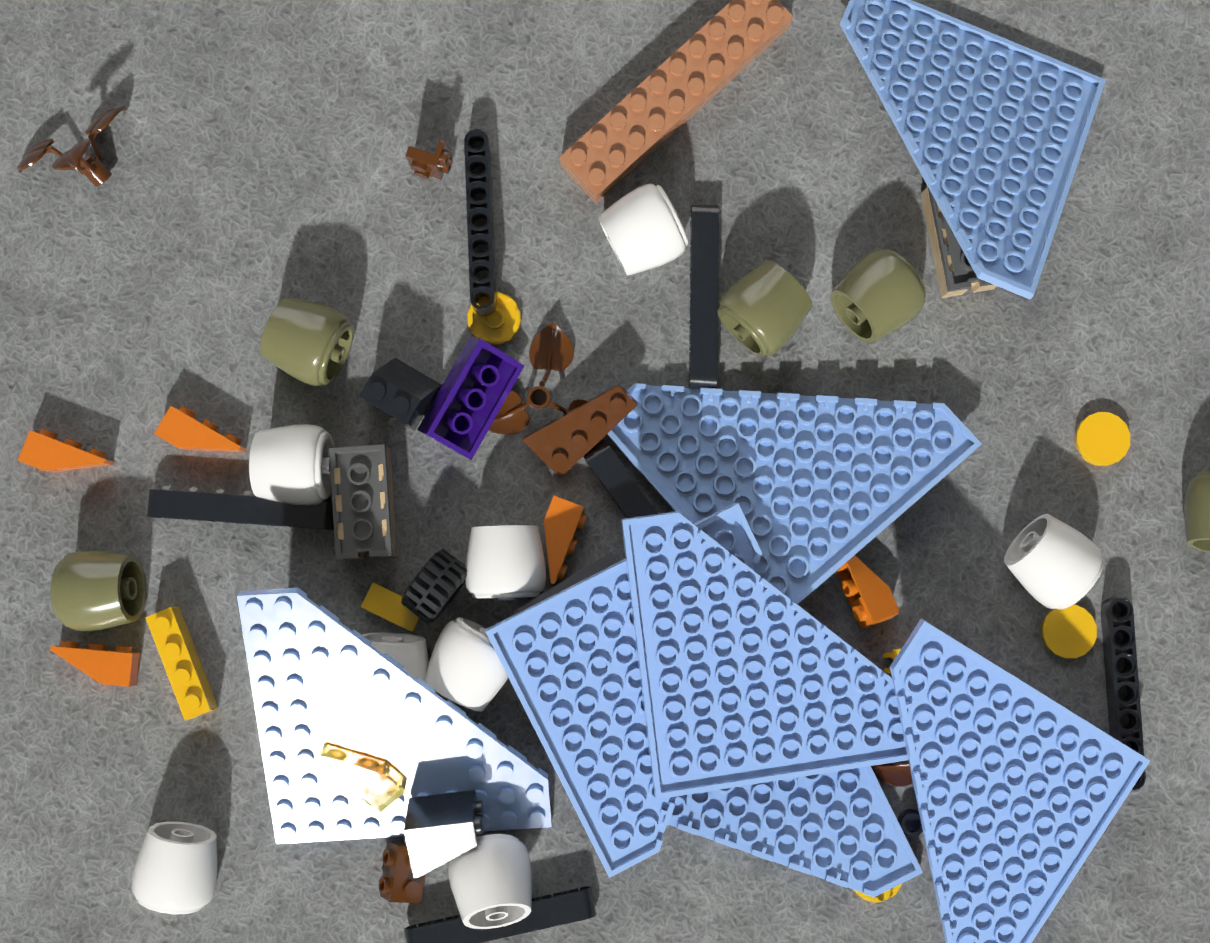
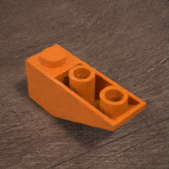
(187, 433)
(51, 455)
(560, 527)
(867, 594)
(105, 666)

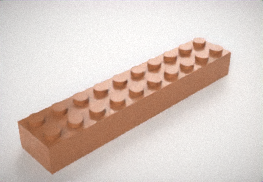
(673, 94)

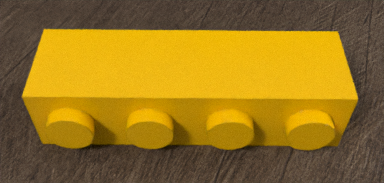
(181, 663)

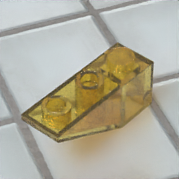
(367, 774)

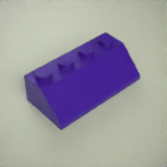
(470, 397)

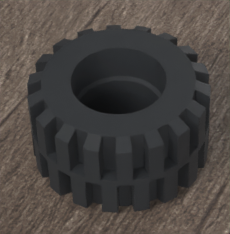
(435, 586)

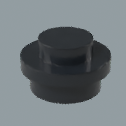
(910, 822)

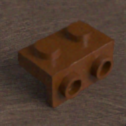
(429, 164)
(397, 879)

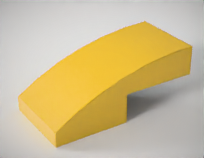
(388, 606)

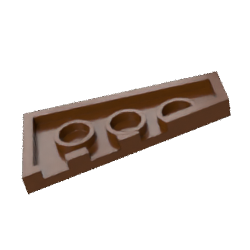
(579, 430)

